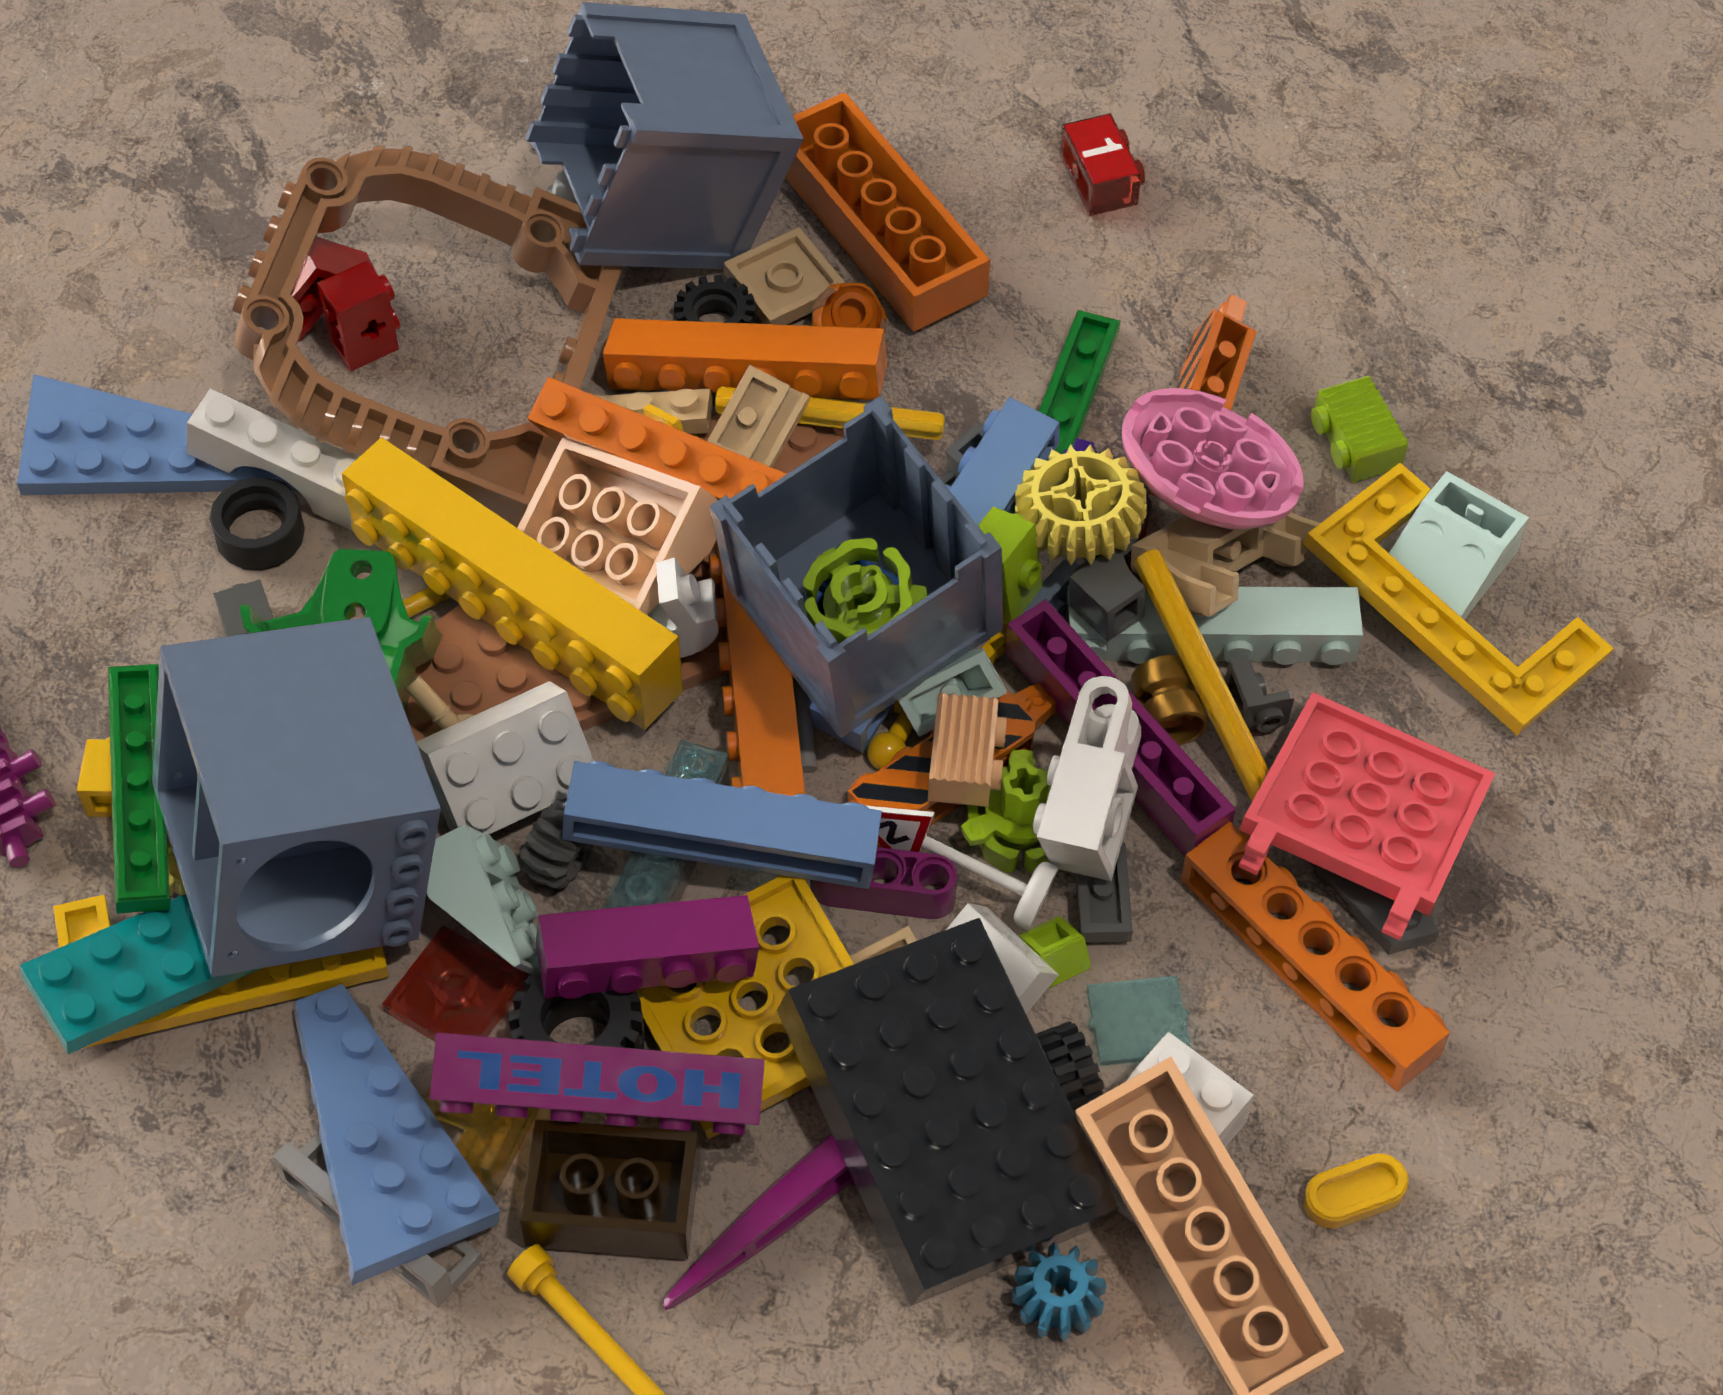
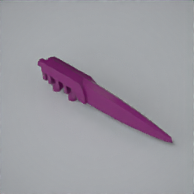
(17, 807)
(775, 1212)

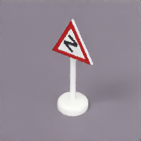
(907, 831)

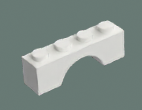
(236, 436)

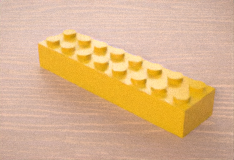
(514, 584)

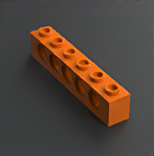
(1355, 1016)

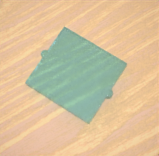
(1134, 1017)

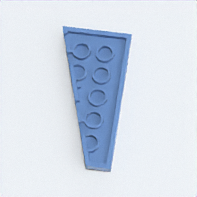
(111, 445)
(385, 1153)

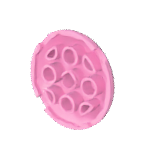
(1211, 459)

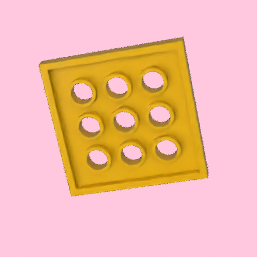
(811, 944)

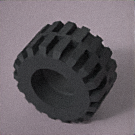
(538, 1016)

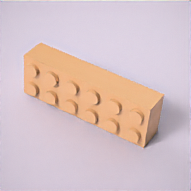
(1208, 1233)

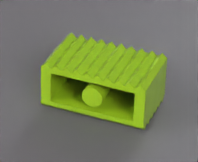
(1359, 428)

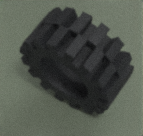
(715, 297)
(1072, 1063)

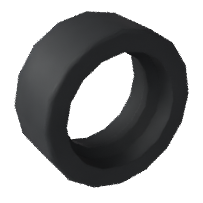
(248, 496)

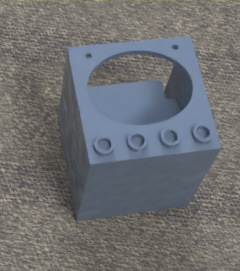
(292, 794)

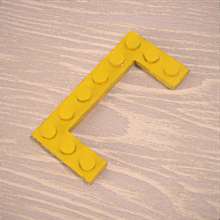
(1512, 693)
(254, 990)

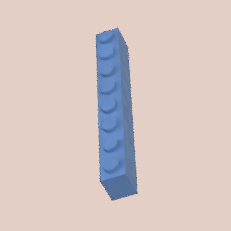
(985, 480)

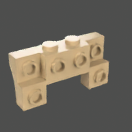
(1207, 556)

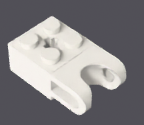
(1091, 784)

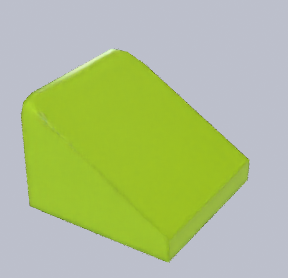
(1059, 947)

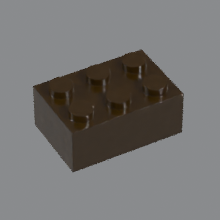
(610, 1189)

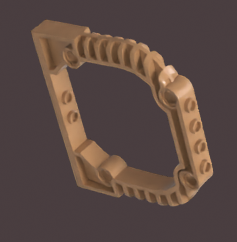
(498, 466)

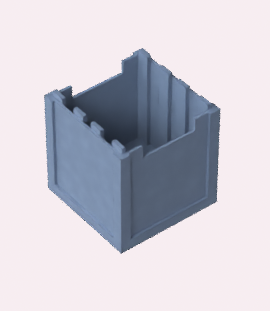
(665, 135)
(860, 489)

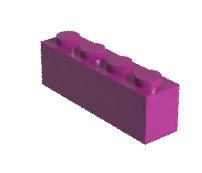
(646, 946)

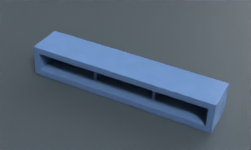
(721, 824)

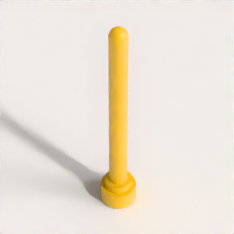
(535, 1273)

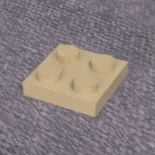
(783, 276)

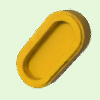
(1355, 1191)

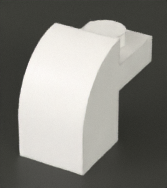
(686, 607)

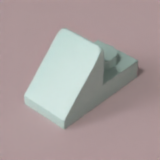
(967, 675)

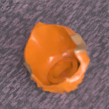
(848, 306)

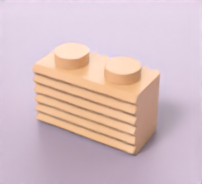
(964, 750)

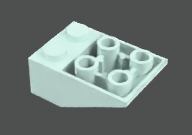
(1459, 542)
(479, 888)

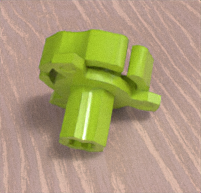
(859, 594)
(1010, 815)

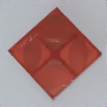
(454, 988)

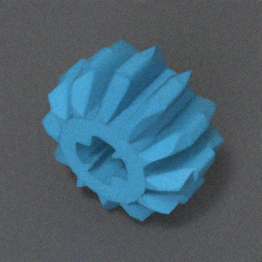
(1078, 1300)

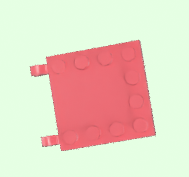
(1366, 807)

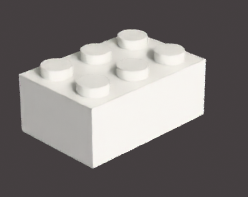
(506, 760)

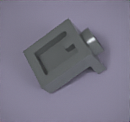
(1259, 710)

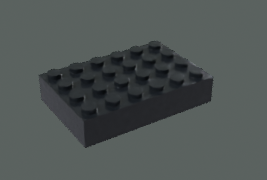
(945, 1110)

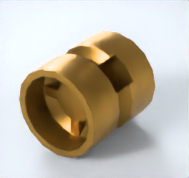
(1170, 697)

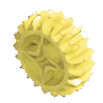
(1068, 482)

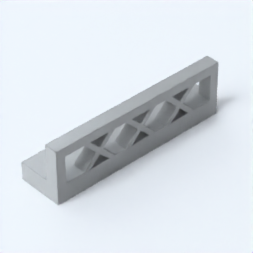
(313, 1184)

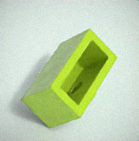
(1019, 559)

